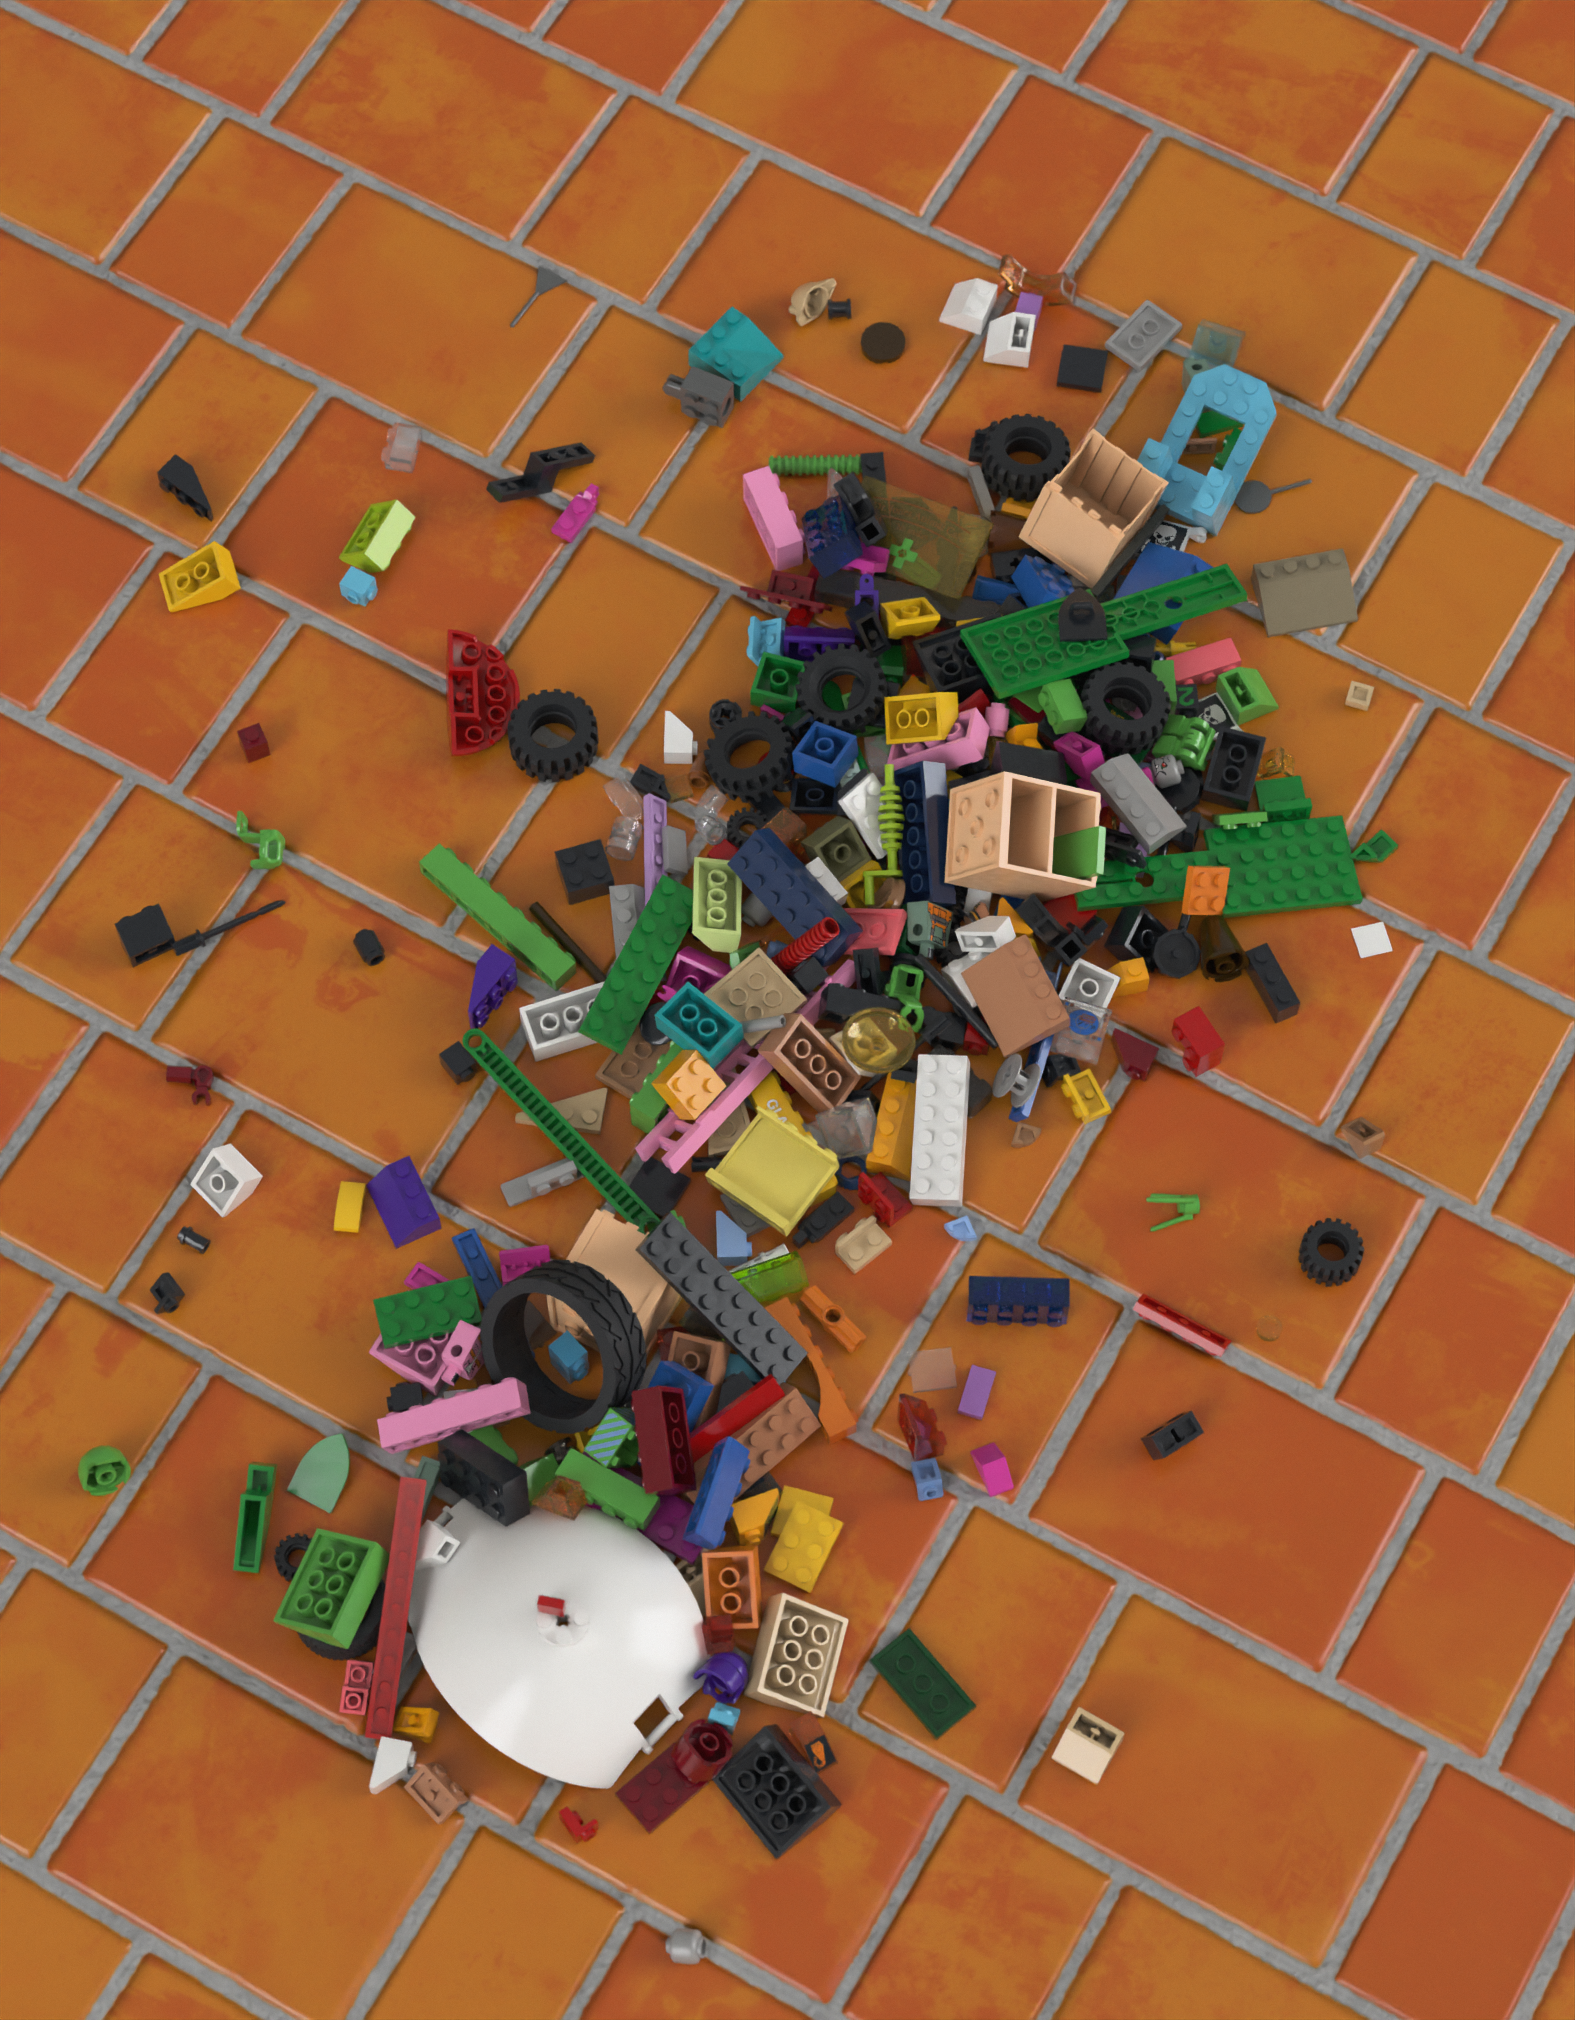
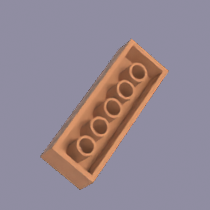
(768, 1438)

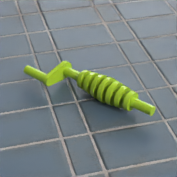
(891, 827)

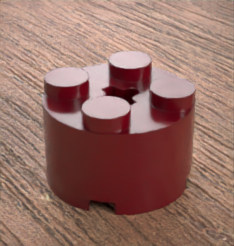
(702, 1750)

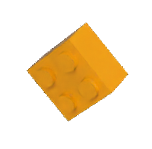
(688, 1084)

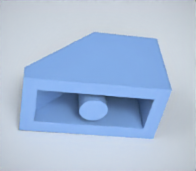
(731, 1242)

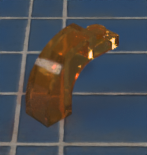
(1055, 289)

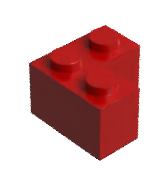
(1200, 1039)

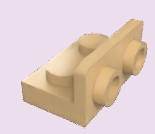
(862, 1244)

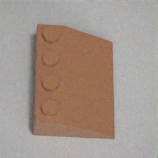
(1016, 996)

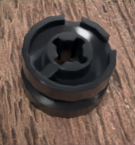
(720, 709)

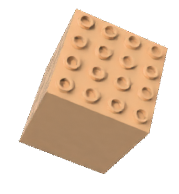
(1006, 833)

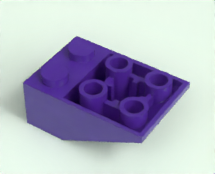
(492, 980)

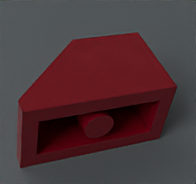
(1134, 1054)

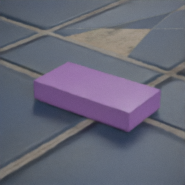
(976, 1392)

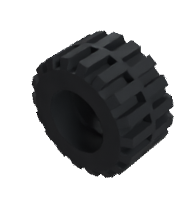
(1339, 1235)

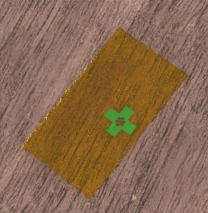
(928, 539)

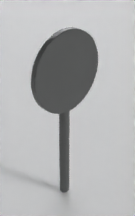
(1256, 496)

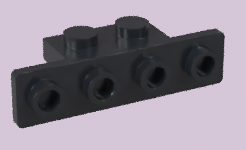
(1121, 848)

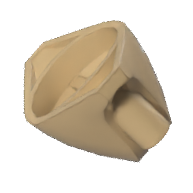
(811, 300)

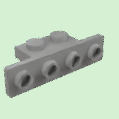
(540, 1182)

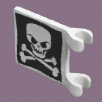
(1175, 536)
(1216, 714)

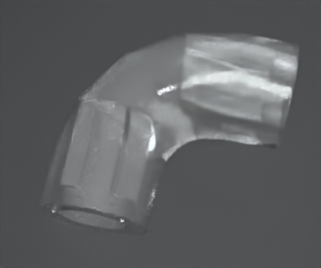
(706, 816)

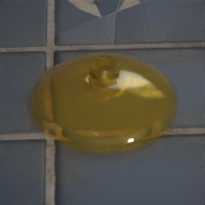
(880, 1029)

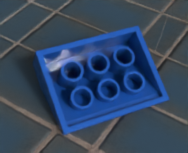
(1158, 566)

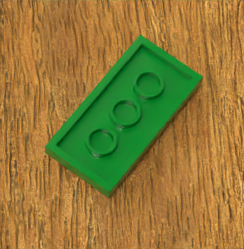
(427, 1311)

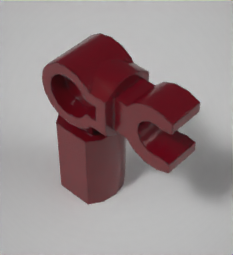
(201, 1075)

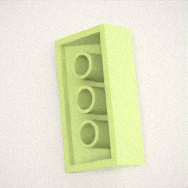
(716, 904)

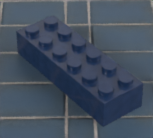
(924, 833)
(792, 892)

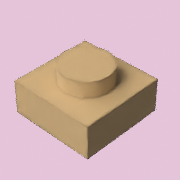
(1359, 695)

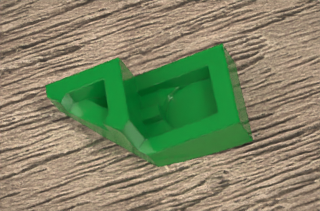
(1376, 849)

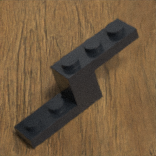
(540, 472)

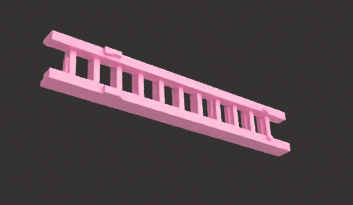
(732, 1097)

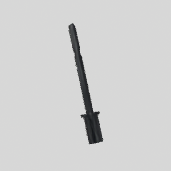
(197, 939)
(929, 1033)

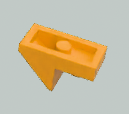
(1024, 735)
(416, 1723)

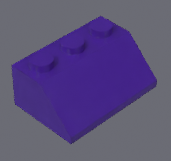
(803, 642)
(403, 1202)

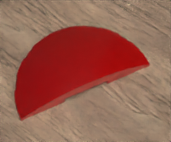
(478, 693)

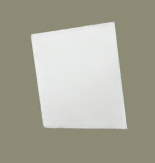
(1371, 939)

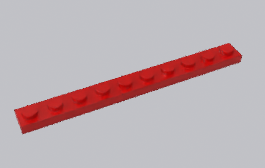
(395, 1608)

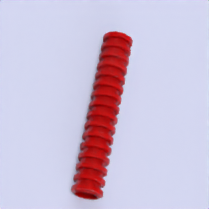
(806, 945)

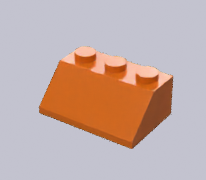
(733, 1585)

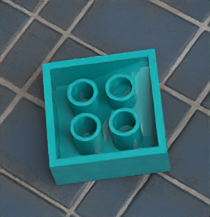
(736, 352)

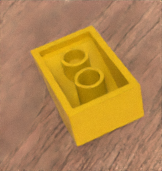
(200, 578)

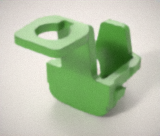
(266, 837)
(907, 995)

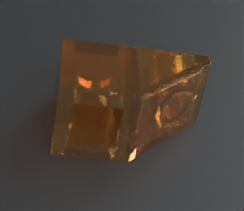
(561, 1497)

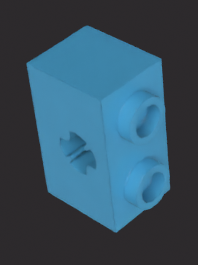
(569, 1357)

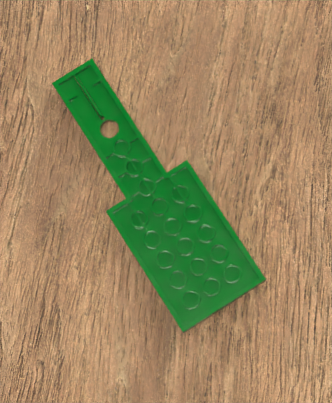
(1026, 648)
(1270, 866)

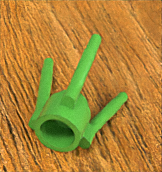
(1186, 1204)

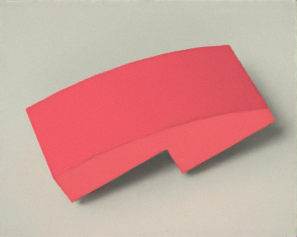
(356, 1687)

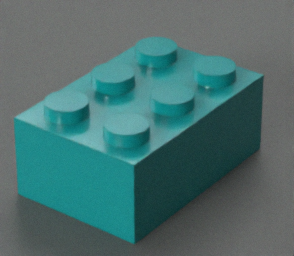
(699, 1025)

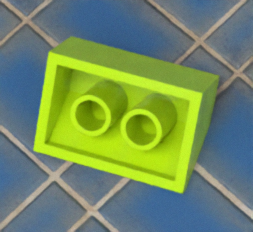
(378, 536)

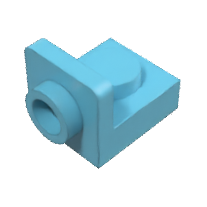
(724, 1716)

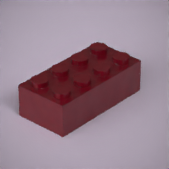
(663, 1441)

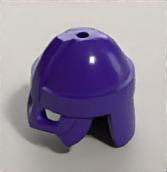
(725, 1672)

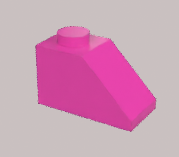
(1080, 754)

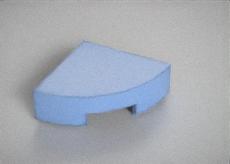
(961, 1229)

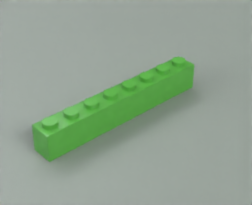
(498, 917)

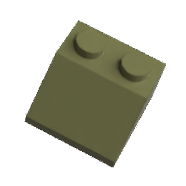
(837, 847)

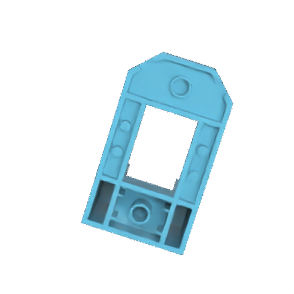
(1189, 494)

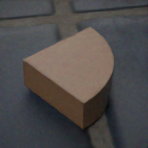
(1025, 1135)

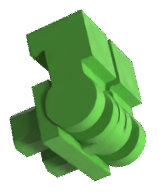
(1186, 740)

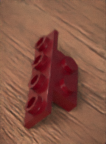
(789, 588)

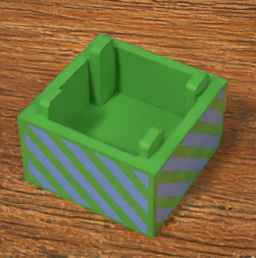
(615, 1440)

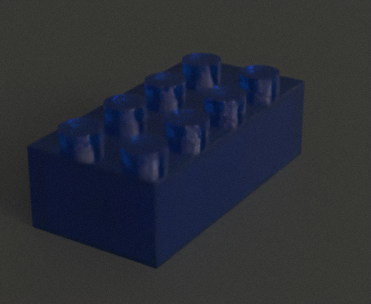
(831, 536)
(1018, 1300)

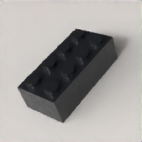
(483, 1477)

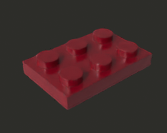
(658, 1791)

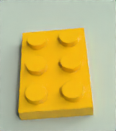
(803, 1546)

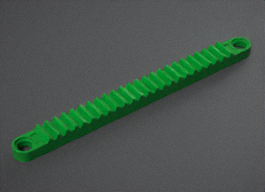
(559, 1131)

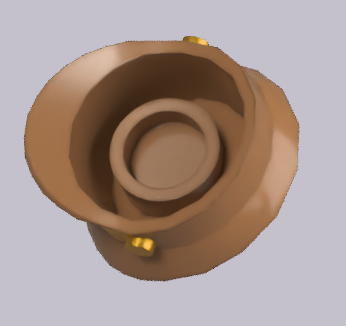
(890, 894)

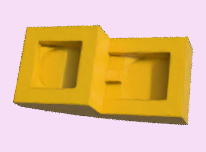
(349, 1206)

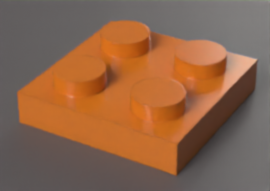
(1205, 890)

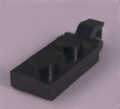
(823, 1220)

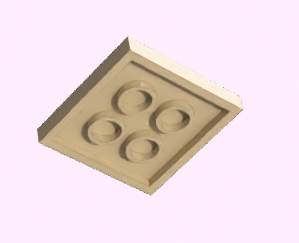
(756, 991)

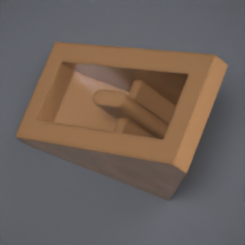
(1363, 1136)

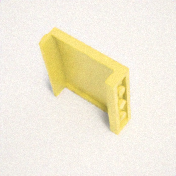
(774, 1171)

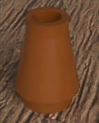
(699, 774)

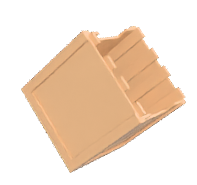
(1092, 509)
(611, 1251)

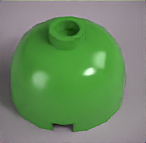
(103, 1470)

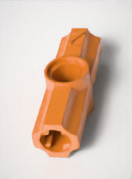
(821, 1308)

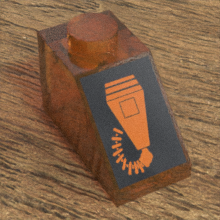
(812, 1742)

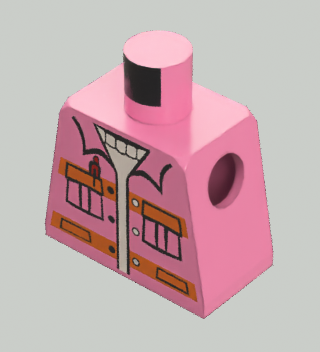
(463, 1353)

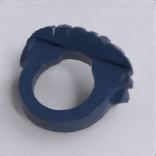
(850, 1183)

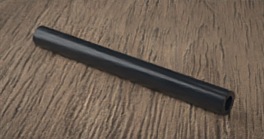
(955, 999)

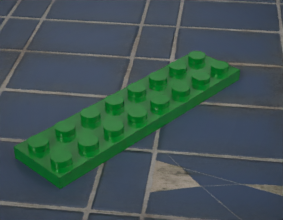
(640, 966)

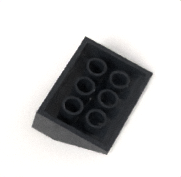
(949, 663)
(776, 1790)

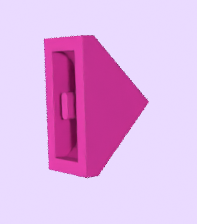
(993, 1469)

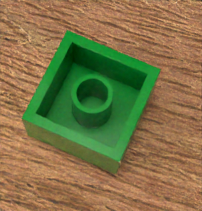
(776, 683)

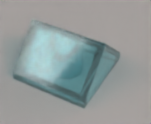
(1216, 343)

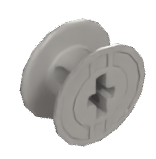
(1020, 1082)

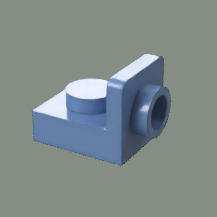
(927, 1479)

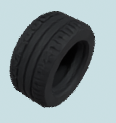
(364, 1639)

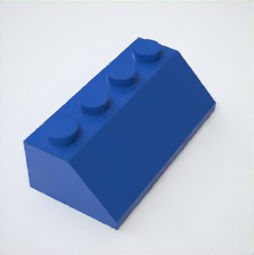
(717, 1493)

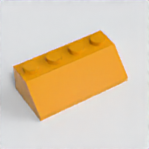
(894, 1131)

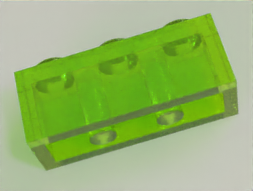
(773, 1277)

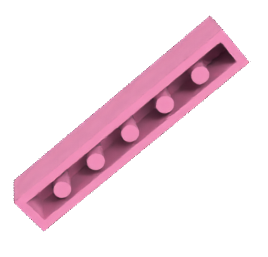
(446, 1416)

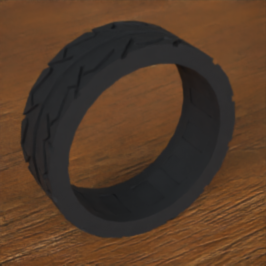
(607, 1317)

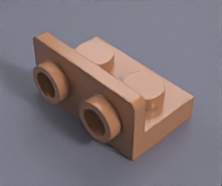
(436, 1791)

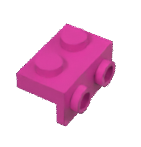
(873, 560)
(520, 1260)

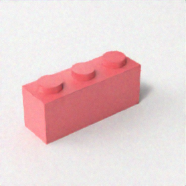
(1205, 662)

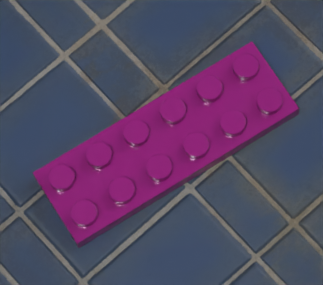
(667, 1524)

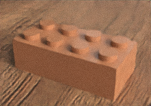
(809, 1063)

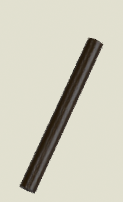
(567, 942)

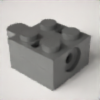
(702, 395)

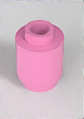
(997, 719)

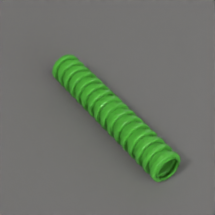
(814, 464)

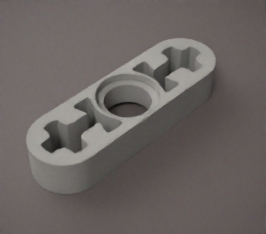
(980, 491)

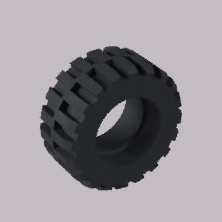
(1026, 435)
(1134, 685)
(548, 709)

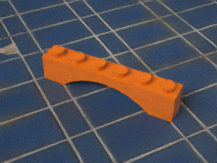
(833, 1414)

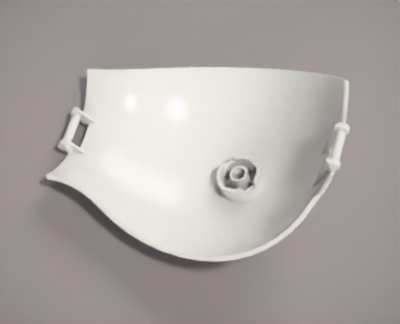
(548, 1691)

